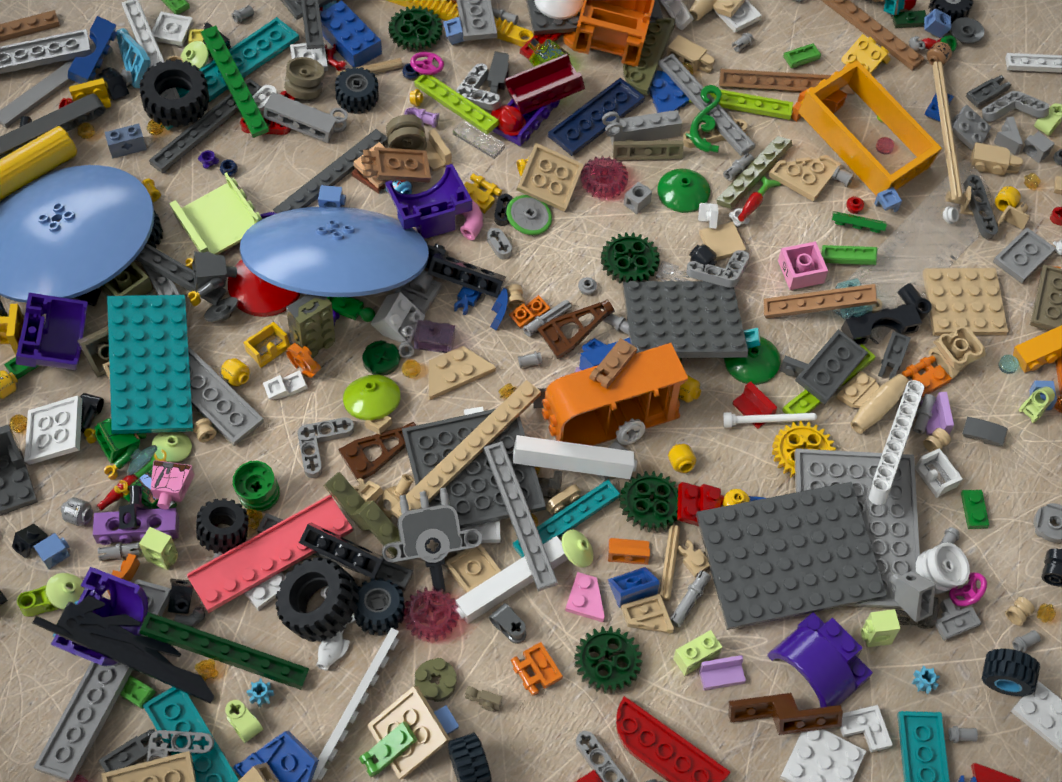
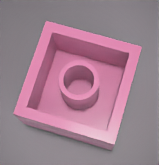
(802, 265)

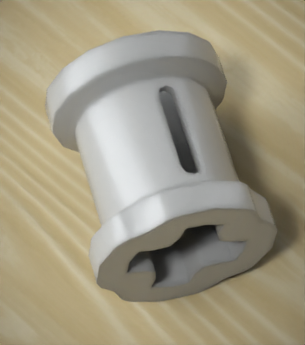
(843, 176)

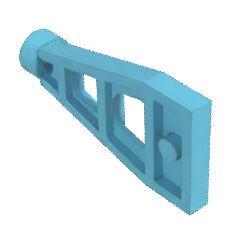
(141, 60)

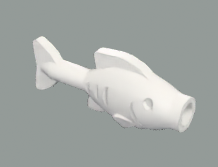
(332, 649)

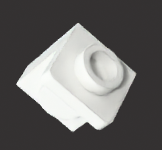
(708, 213)

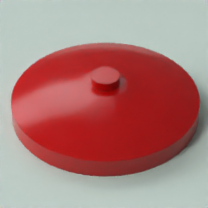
(258, 296)

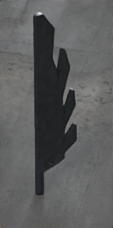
(135, 651)

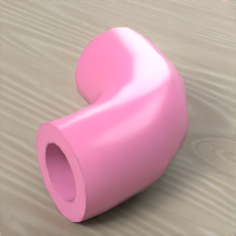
(473, 222)

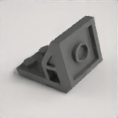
(15, 481)

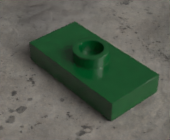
(909, 19)

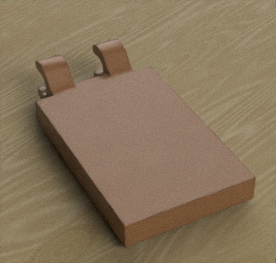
(396, 164)

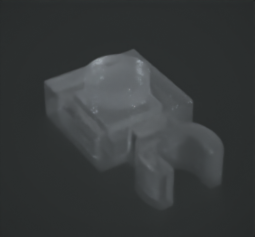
(670, 272)

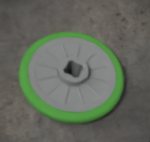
(529, 215)

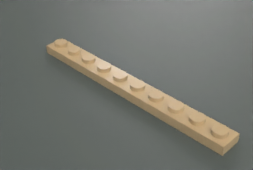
(471, 446)

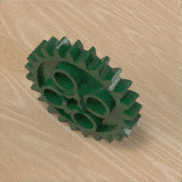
(415, 28)
(624, 261)
(650, 516)
(616, 675)

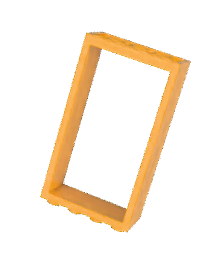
(849, 147)

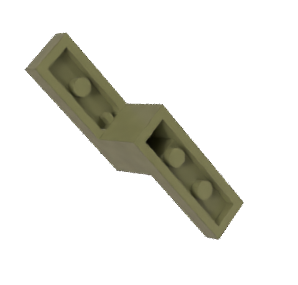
(365, 514)

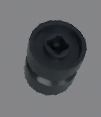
(1053, 567)

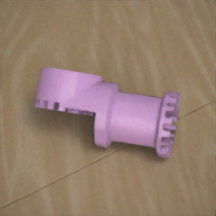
(425, 116)

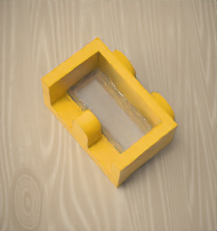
(267, 344)

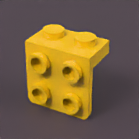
(866, 53)

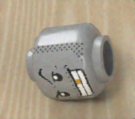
(76, 511)

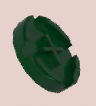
(381, 358)

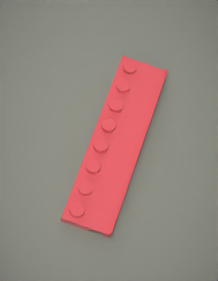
(264, 555)

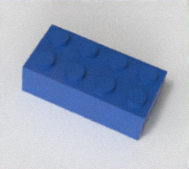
(349, 34)

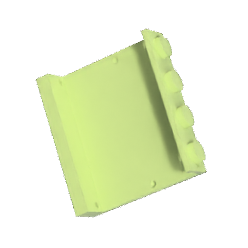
(217, 218)

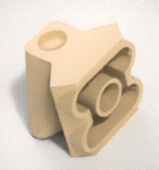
(957, 350)

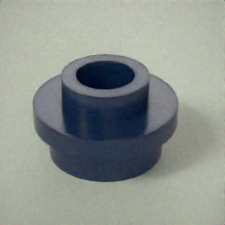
(409, 73)
(228, 166)

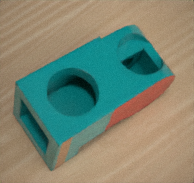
(894, 6)

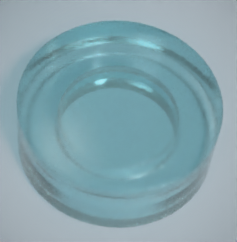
(1008, 364)

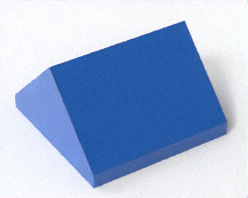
(634, 586)

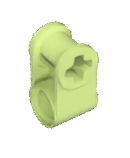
(1050, 122)
(1034, 406)
(244, 723)

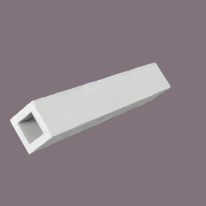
(574, 457)
(504, 584)

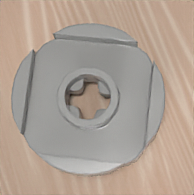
(1042, 523)

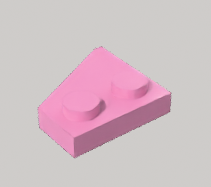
(585, 598)

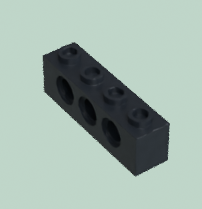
(466, 274)
(341, 550)

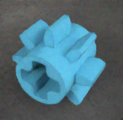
(928, 675)
(265, 695)

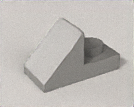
(1009, 136)

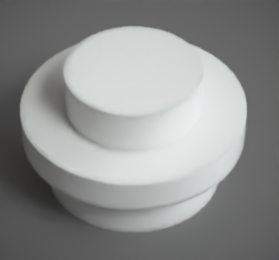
(950, 215)

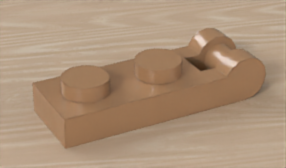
(613, 363)

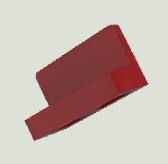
(754, 403)

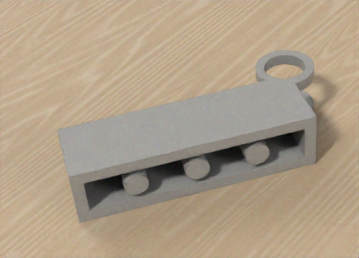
(303, 118)
(643, 127)

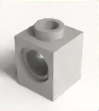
(1038, 146)
(637, 197)

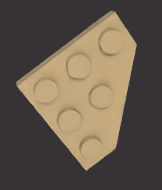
(805, 174)

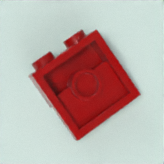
(695, 499)

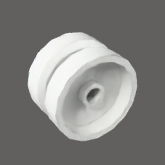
(944, 566)

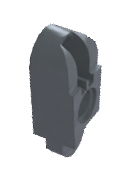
(498, 72)

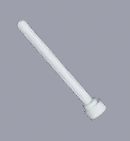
(731, 420)

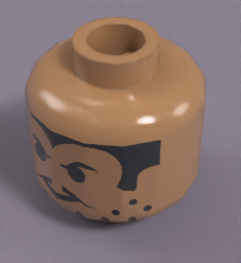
(939, 52)

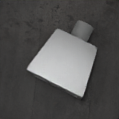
(914, 594)

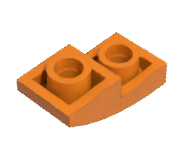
(526, 313)
(128, 568)

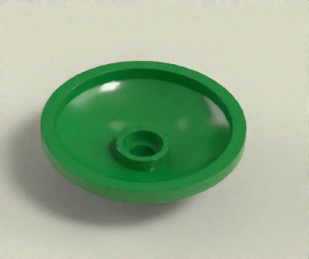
(681, 196)
(755, 367)

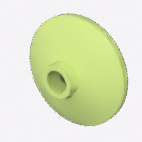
(196, 54)
(177, 450)
(577, 548)
(58, 592)

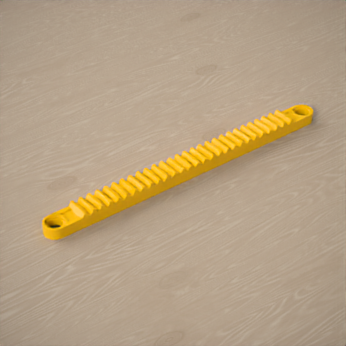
(447, 11)

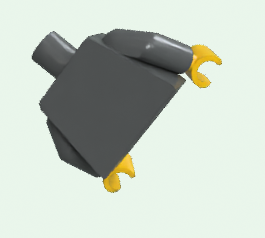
(209, 274)

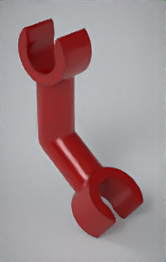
(331, 61)

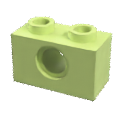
(880, 628)

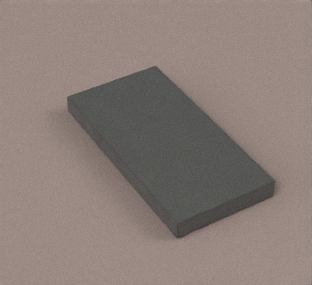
(831, 366)

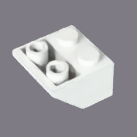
(397, 318)

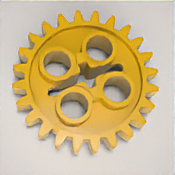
(801, 436)

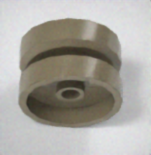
(304, 78)
(406, 133)

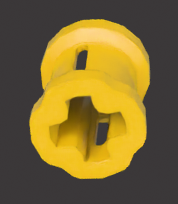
(155, 193)

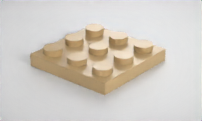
(549, 177)
(424, 724)

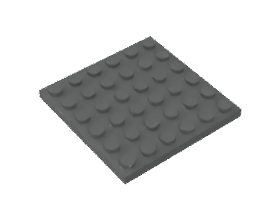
(691, 315)
(474, 489)

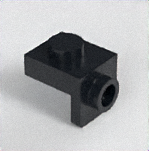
(27, 538)

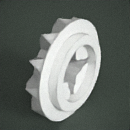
(634, 427)

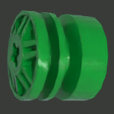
(256, 486)

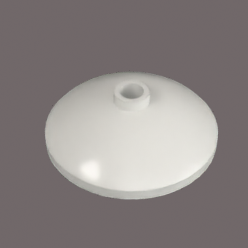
(559, 8)

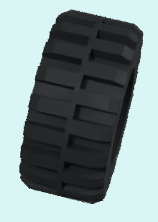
(174, 75)
(331, 614)

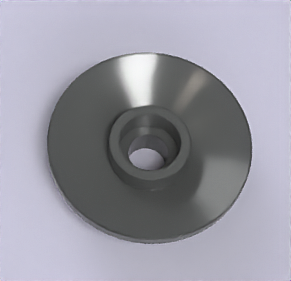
(967, 30)
(222, 310)

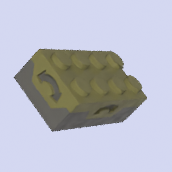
(311, 323)

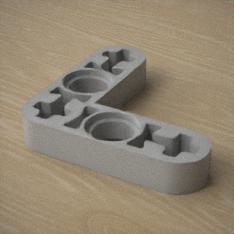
(479, 74)
(1015, 100)
(722, 277)
(312, 440)
(164, 751)

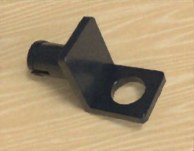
(135, 504)
(180, 596)

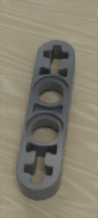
(981, 206)

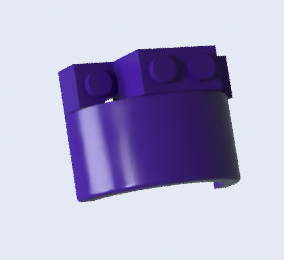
(435, 208)
(56, 340)
(124, 599)
(825, 658)

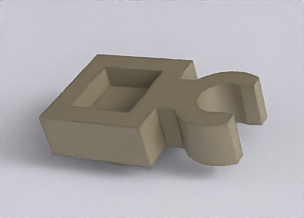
(488, 700)

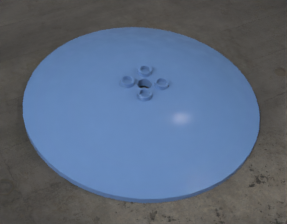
(100, 231)
(333, 251)

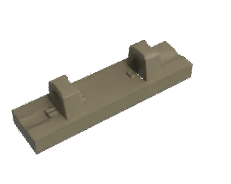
(648, 149)

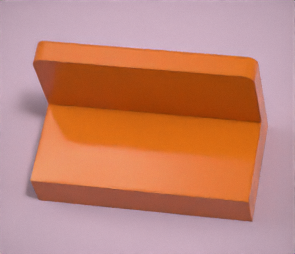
(628, 551)

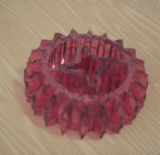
(604, 170)
(413, 618)

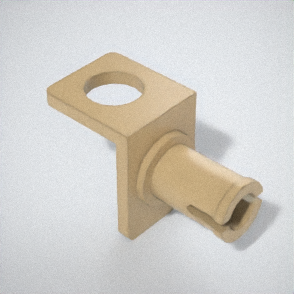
(964, 201)
(1015, 216)
(393, 493)

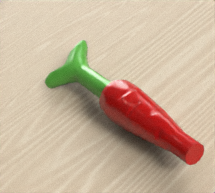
(756, 198)
(114, 496)

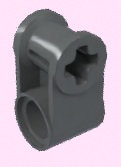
(507, 621)

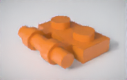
(932, 379)
(541, 664)

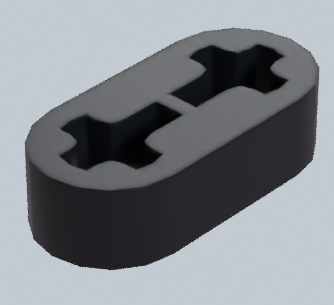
(501, 209)

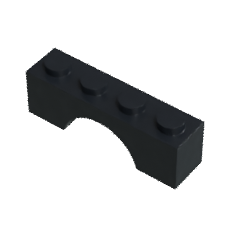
(901, 319)

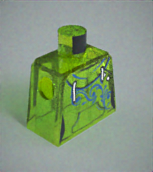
(544, 52)

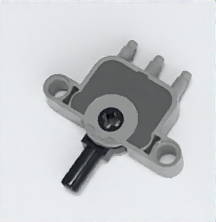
(426, 524)

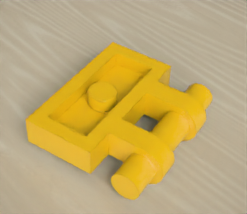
(483, 199)

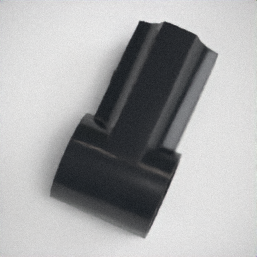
(911, 296)
(90, 407)

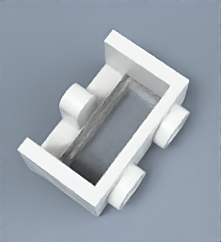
(938, 472)

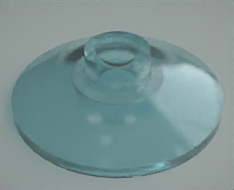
(140, 458)

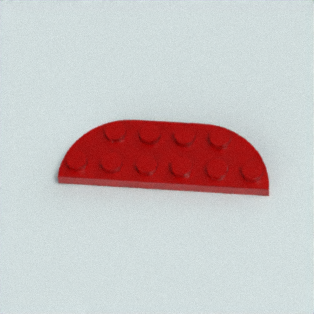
(663, 748)

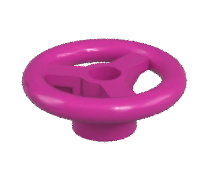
(426, 66)
(969, 591)

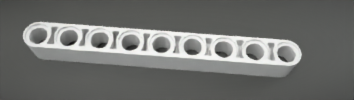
(896, 443)

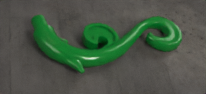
(701, 117)

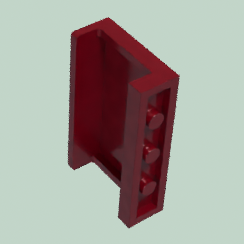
(544, 84)

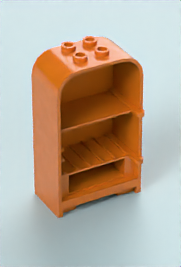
(614, 27)
(590, 414)

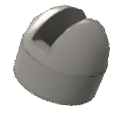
(402, 349)

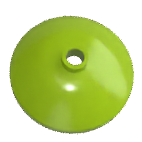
(371, 397)

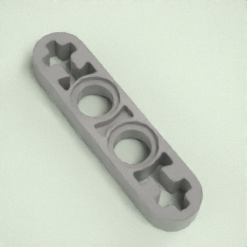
(600, 769)

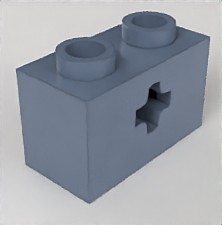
(125, 141)

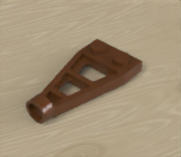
(555, 338)
(358, 462)

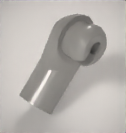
(915, 44)

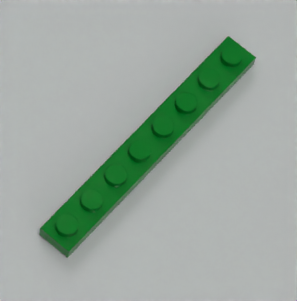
(234, 81)

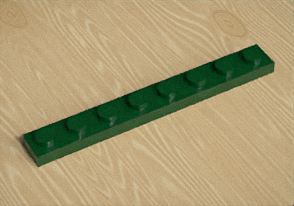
(224, 650)

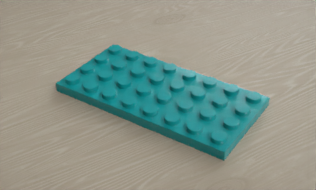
(149, 364)

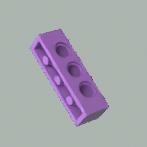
(107, 521)

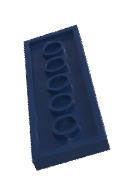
(587, 122)

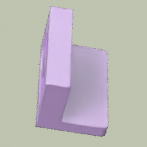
(941, 415)
(722, 673)

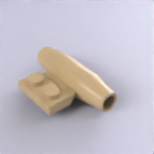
(723, 7)
(871, 399)

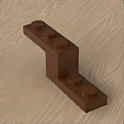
(785, 713)

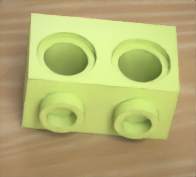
(159, 548)
(697, 651)

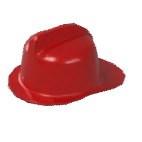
(509, 119)

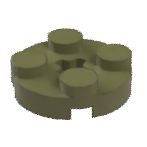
(447, 680)

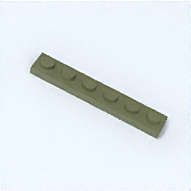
(754, 172)

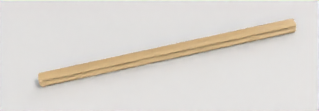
(947, 132)

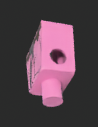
(170, 482)

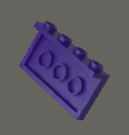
(533, 122)

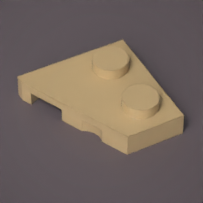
(648, 614)

